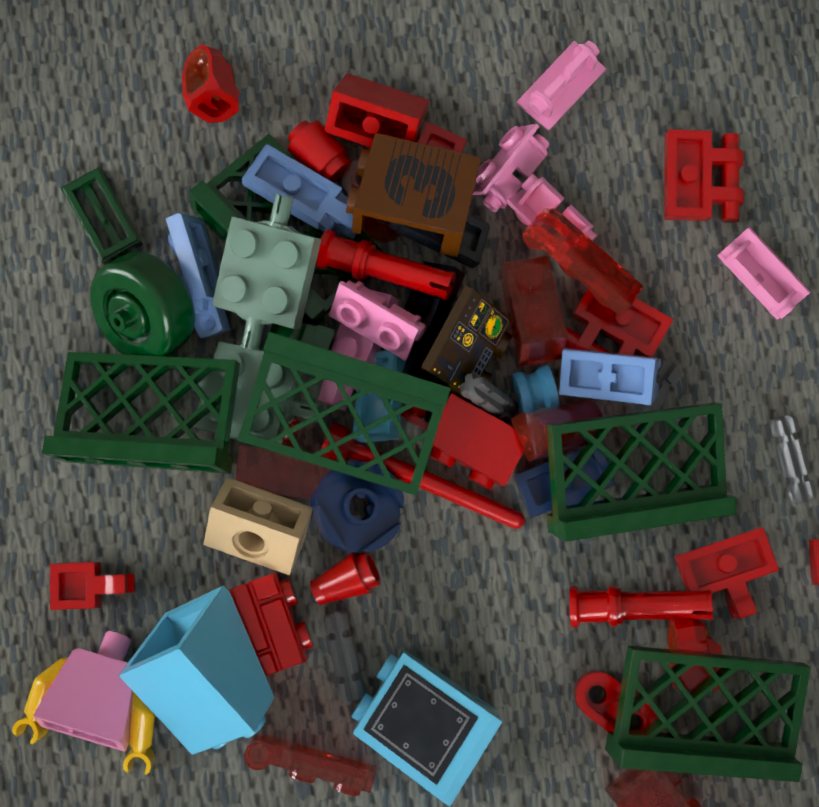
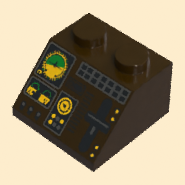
(467, 342)

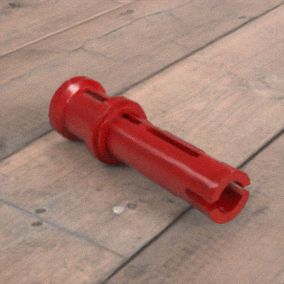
(365, 261)
(616, 606)

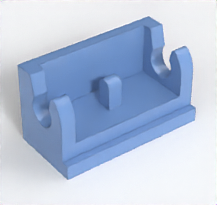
(609, 376)

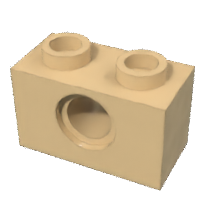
(257, 526)

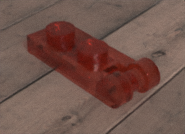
(583, 260)
(310, 763)

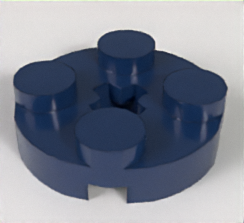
(349, 531)

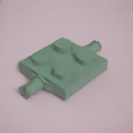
(266, 272)
(279, 381)

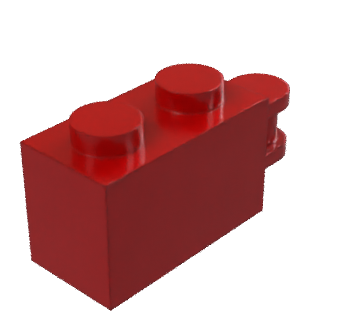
(472, 440)

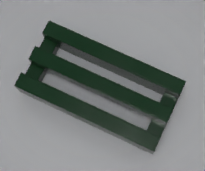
(119, 247)

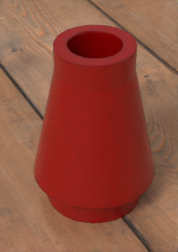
(347, 579)

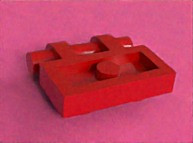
(689, 176)
(637, 329)

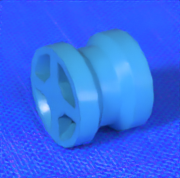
(535, 389)

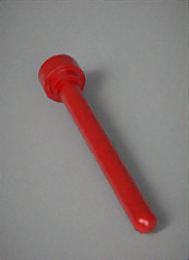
(429, 482)

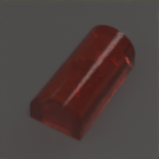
(533, 432)

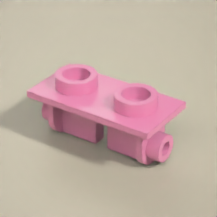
(562, 84)
(518, 152)
(537, 196)
(764, 273)
(366, 314)

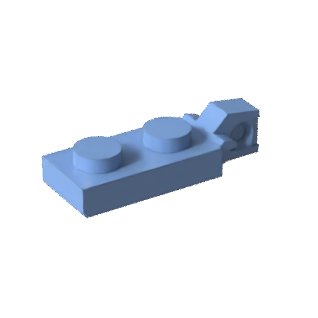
(315, 197)
(200, 272)

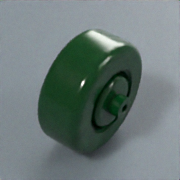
(142, 305)

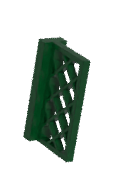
(217, 213)
(355, 374)
(130, 448)
(632, 510)
(700, 753)

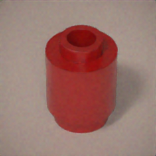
(318, 150)

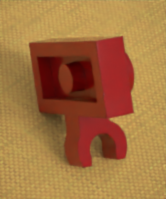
(728, 567)

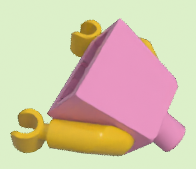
(91, 702)

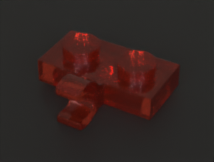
(278, 472)

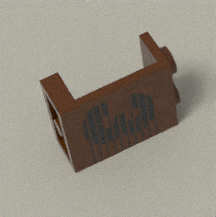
(415, 188)

